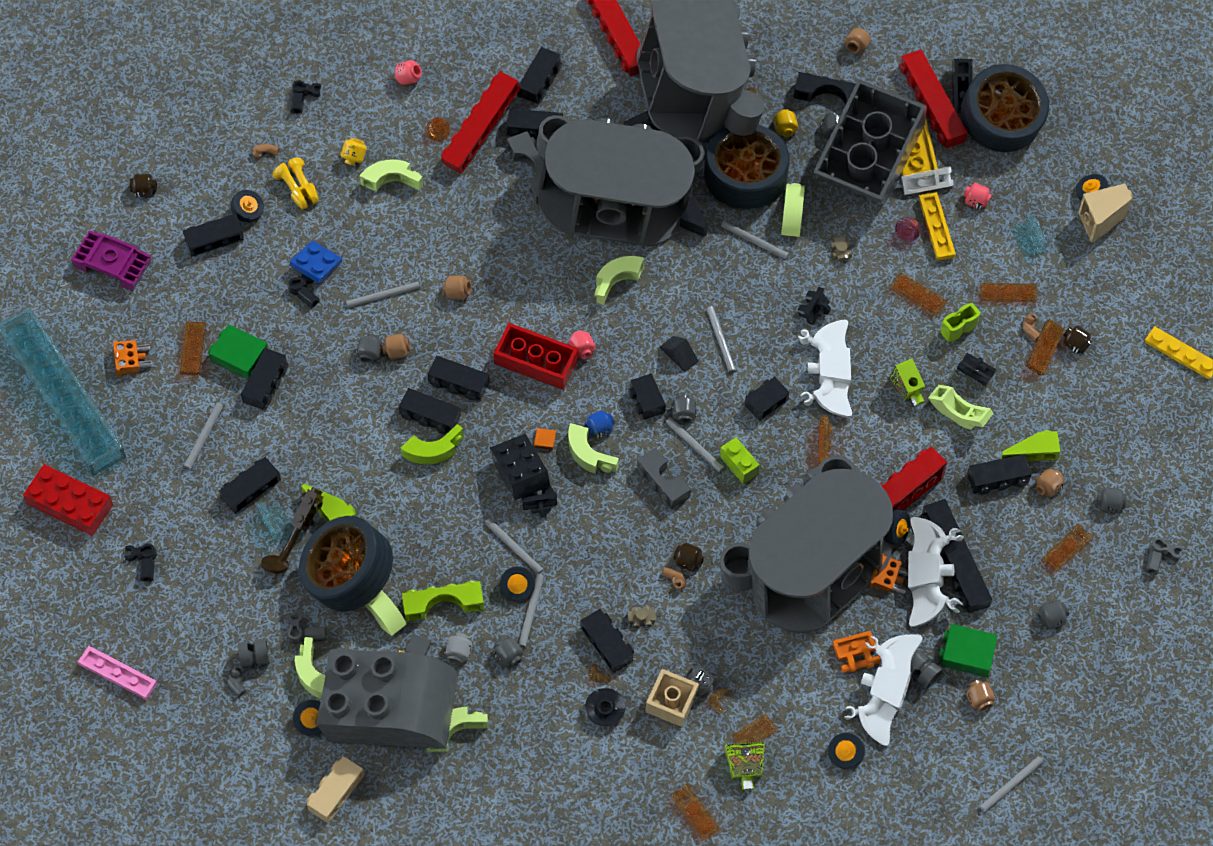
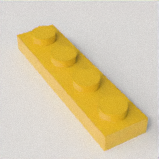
(937, 226)
(1180, 352)

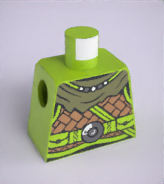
(902, 375)
(745, 762)

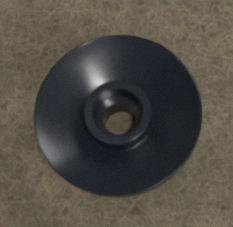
(605, 698)

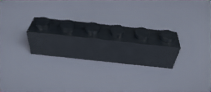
(966, 576)

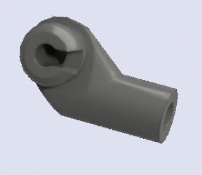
(234, 681)

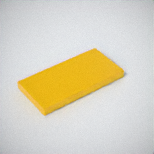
(922, 156)

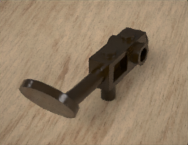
(310, 503)

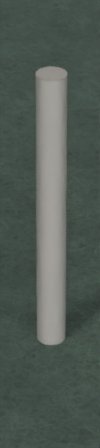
(755, 240)
(383, 294)
(721, 340)
(203, 436)
(694, 444)
(514, 546)
(530, 611)
(1011, 784)

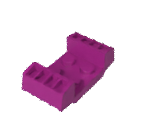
(112, 258)

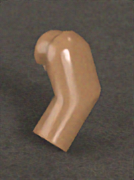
(266, 148)
(1029, 327)
(677, 578)

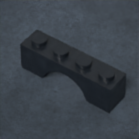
(810, 86)

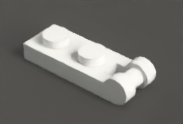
(926, 181)

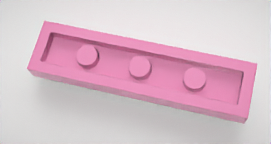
(117, 673)

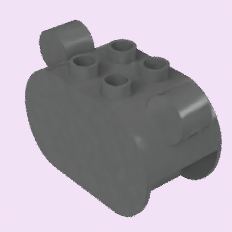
(698, 69)
(631, 170)
(814, 548)

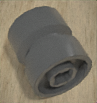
(253, 653)
(924, 670)

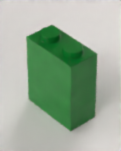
(237, 351)
(968, 650)

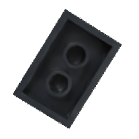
(520, 466)

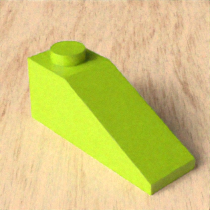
(1037, 447)
(332, 506)

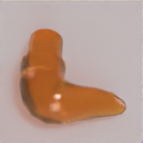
(598, 677)
(717, 695)

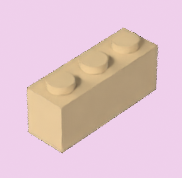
(335, 789)

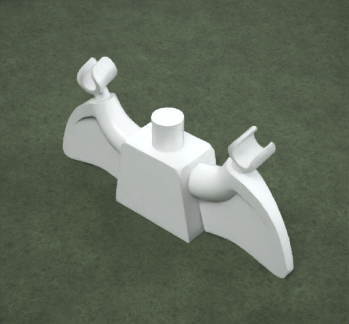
(832, 367)
(928, 570)
(887, 686)

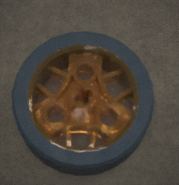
(1005, 107)
(737, 163)
(345, 563)

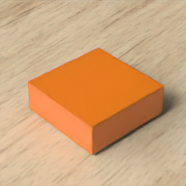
(545, 438)

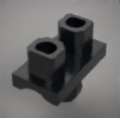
(817, 306)
(976, 369)
(540, 503)

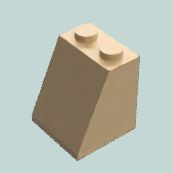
(1104, 209)

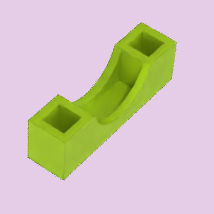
(466, 595)

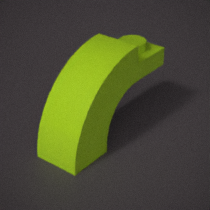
(433, 452)

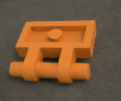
(855, 646)

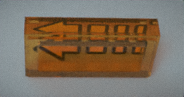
(756, 730)

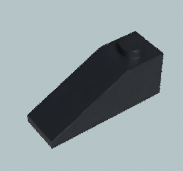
(960, 80)

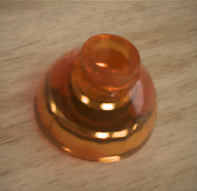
(438, 129)

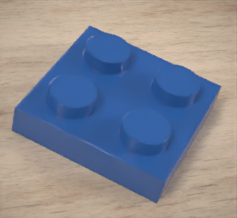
(315, 262)

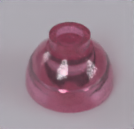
(907, 229)

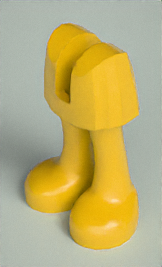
(298, 193)

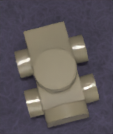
(841, 246)
(643, 615)

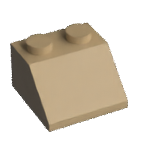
(671, 698)

